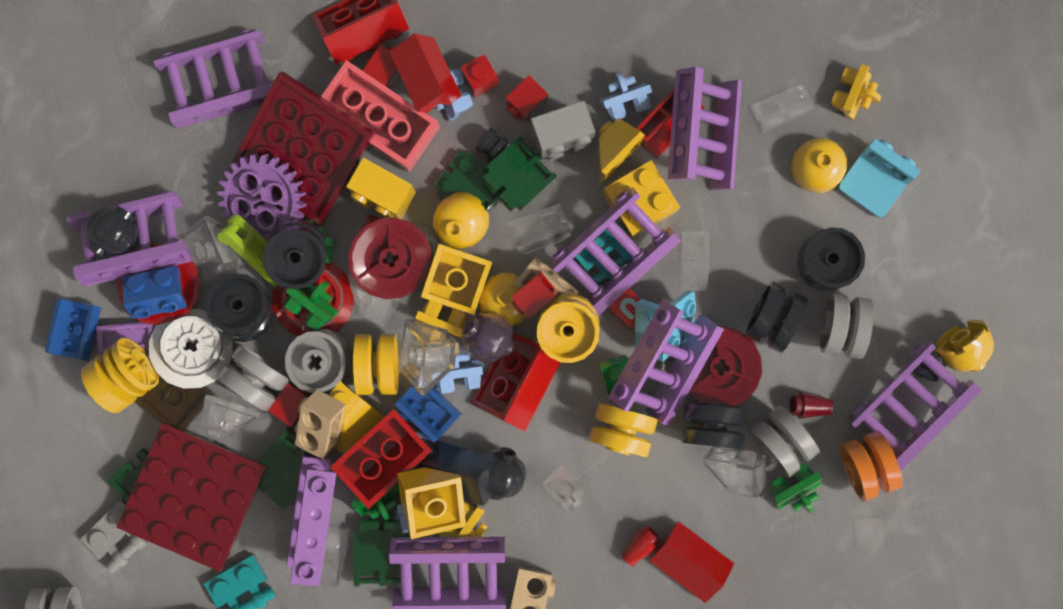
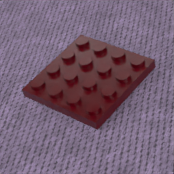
(310, 136)
(191, 497)

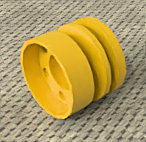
(119, 375)

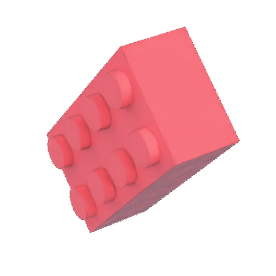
(398, 127)

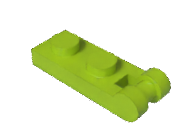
(250, 247)

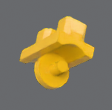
(859, 81)
(431, 313)
(472, 515)

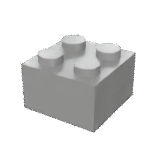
(563, 131)

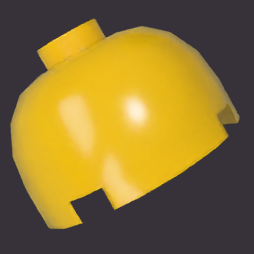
(818, 165)
(460, 220)
(497, 297)
(966, 347)

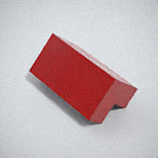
(425, 72)
(658, 127)
(692, 562)

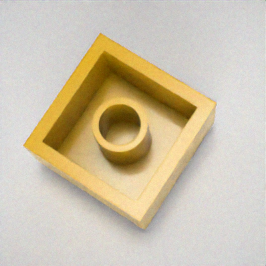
(381, 190)
(654, 198)
(456, 279)

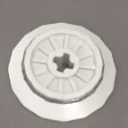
(184, 367)

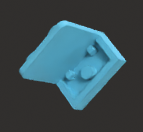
(878, 177)
(645, 311)

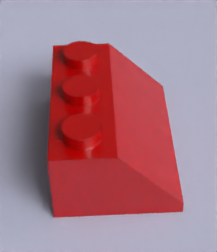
(359, 26)
(516, 383)
(377, 457)

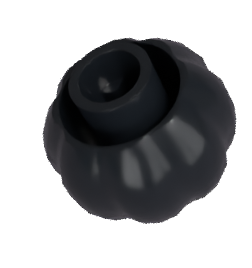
(111, 231)
(507, 474)

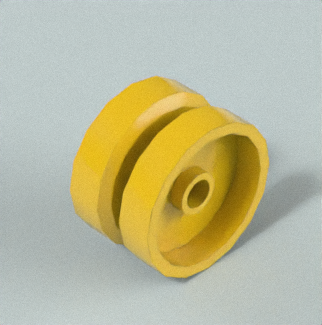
(568, 344)
(374, 364)
(622, 430)

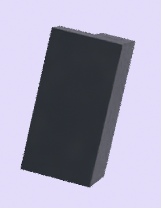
(470, 465)

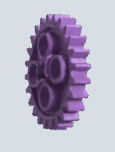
(268, 176)

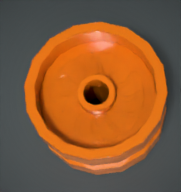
(870, 466)

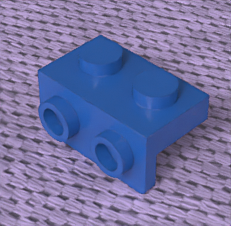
(153, 292)
(72, 329)
(429, 412)

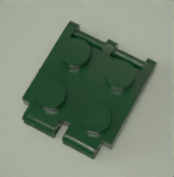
(516, 175)
(465, 179)
(283, 469)
(373, 549)

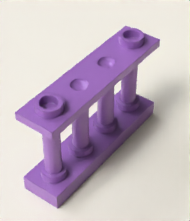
(212, 105)
(685, 129)
(146, 257)
(641, 258)
(683, 371)
(942, 412)
(310, 520)
(448, 550)

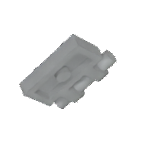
(105, 536)

